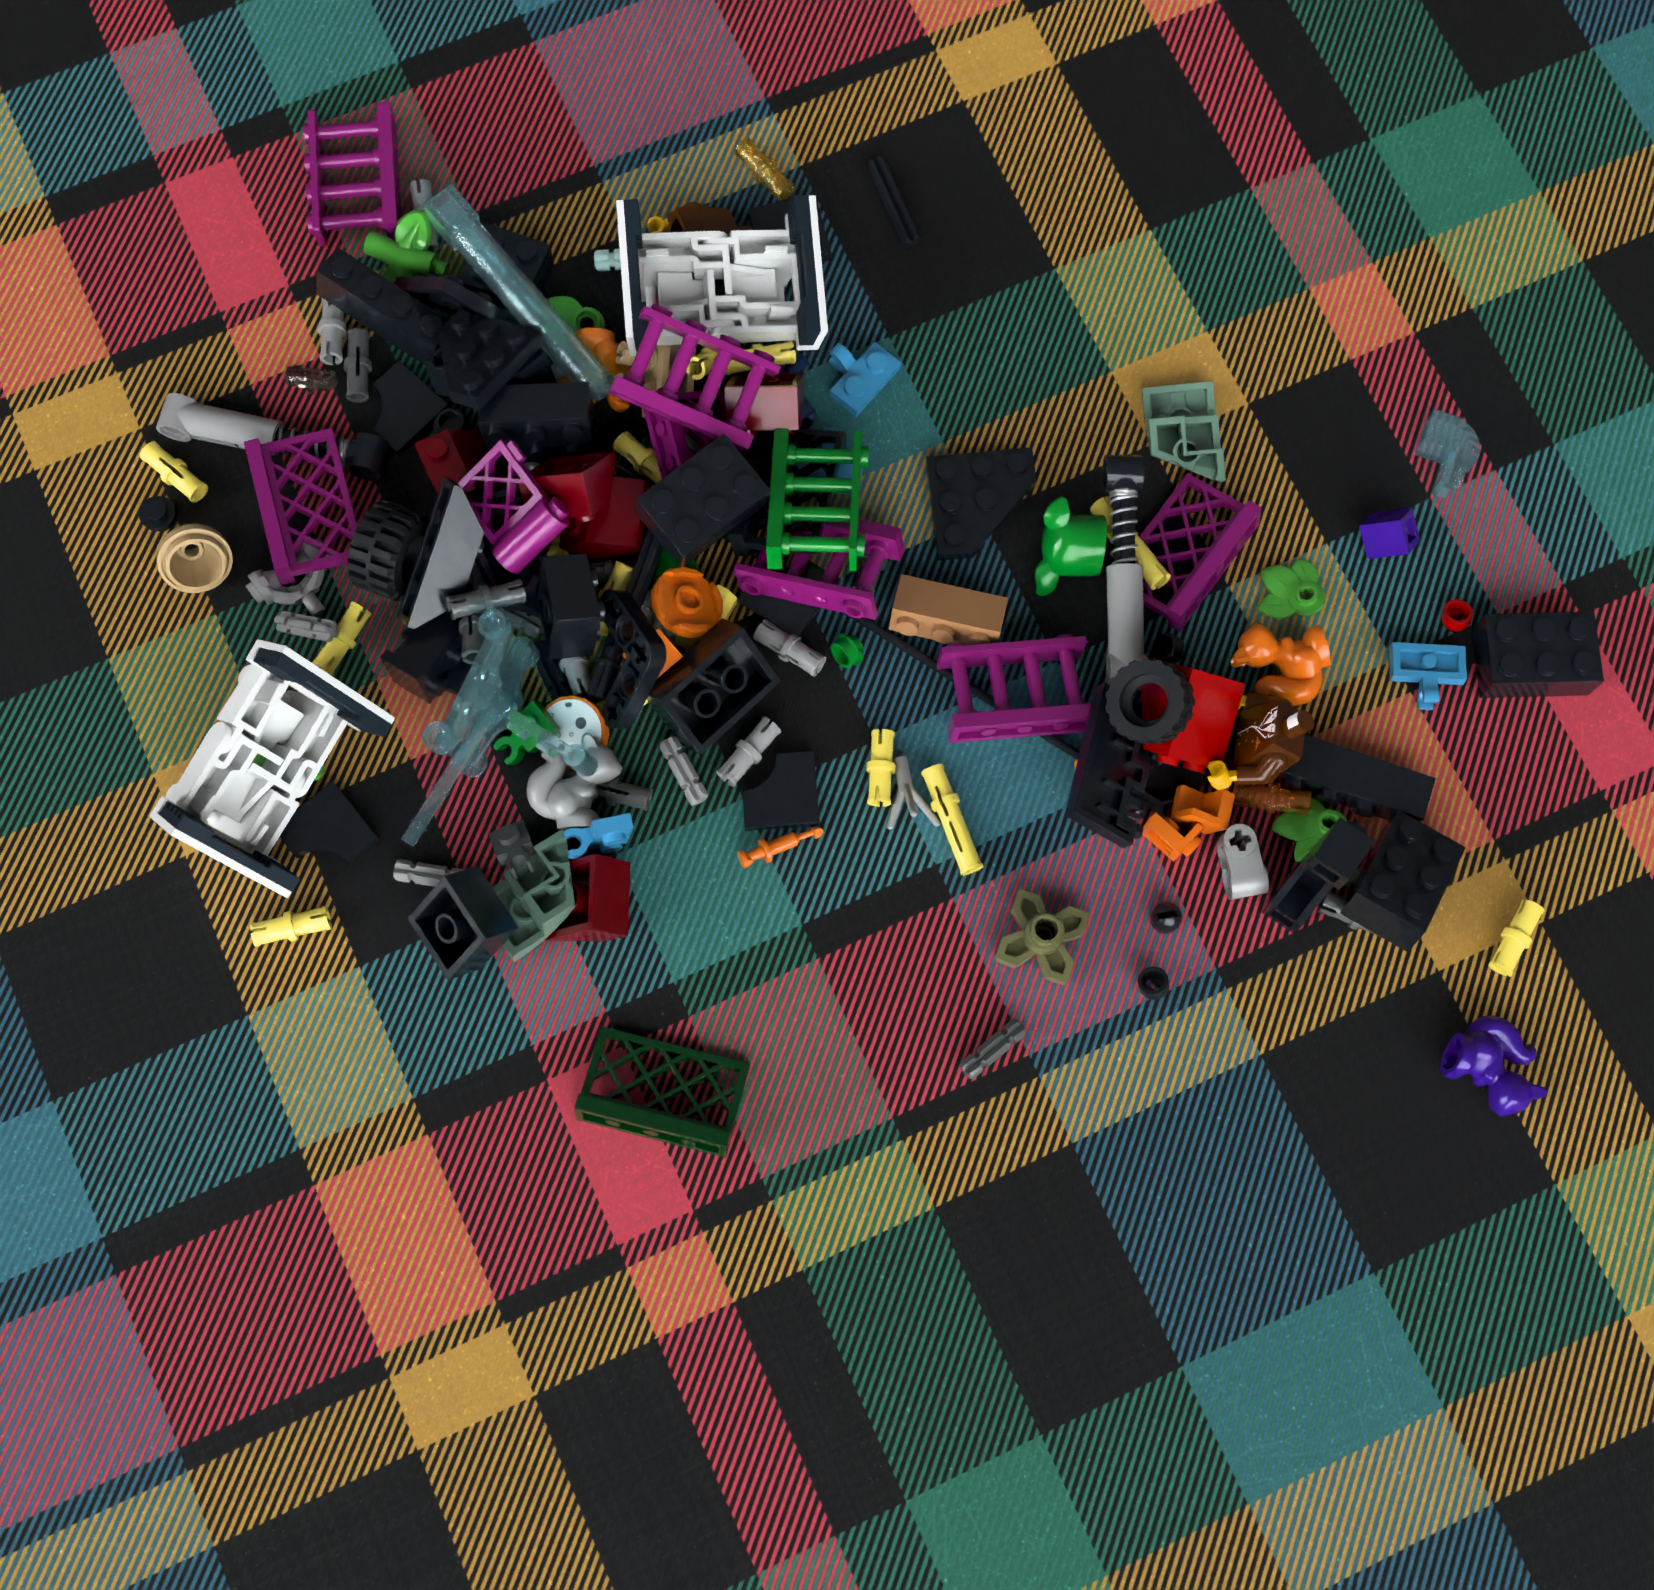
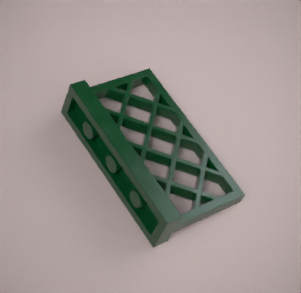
(654, 1123)

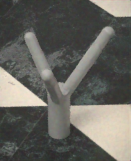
(906, 789)

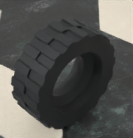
(1121, 694)

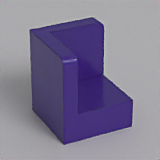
(1389, 533)

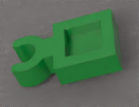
(537, 713)

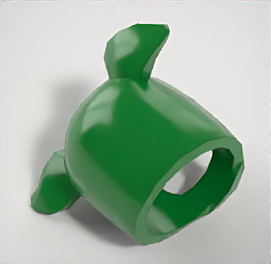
(1070, 545)

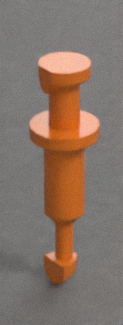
(768, 849)

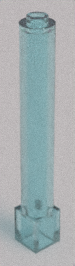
(463, 232)

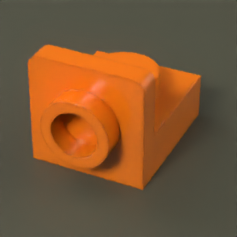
(1166, 836)

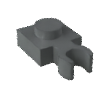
(513, 847)

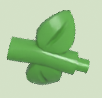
(409, 252)

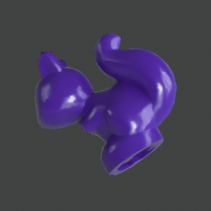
(1482, 1055)

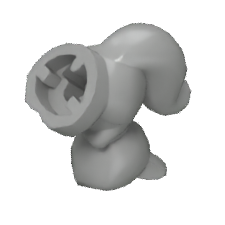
(571, 798)

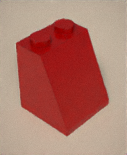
(1211, 723)

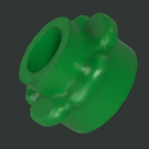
(847, 650)

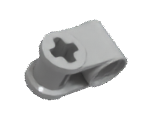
(1241, 869)

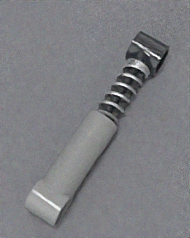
(187, 419)
(1125, 616)

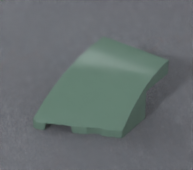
(1184, 427)
(539, 898)

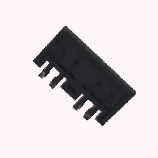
(1106, 775)

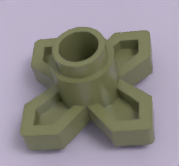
(1025, 944)

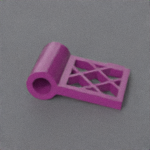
(533, 524)

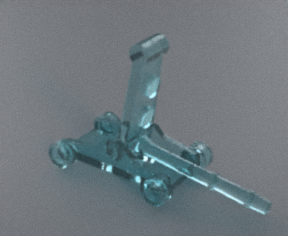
(485, 709)

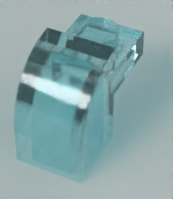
(1450, 443)

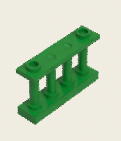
(783, 512)

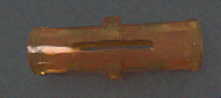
(1273, 799)

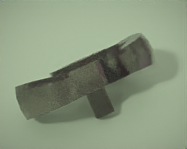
(310, 378)

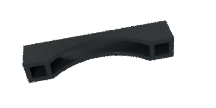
(1322, 868)

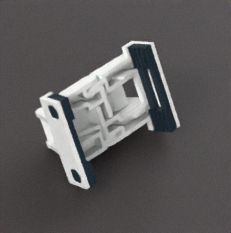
(754, 275)
(253, 803)

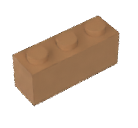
(946, 612)

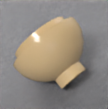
(196, 568)

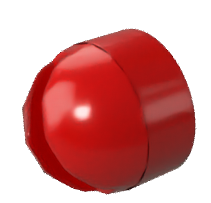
(1453, 612)

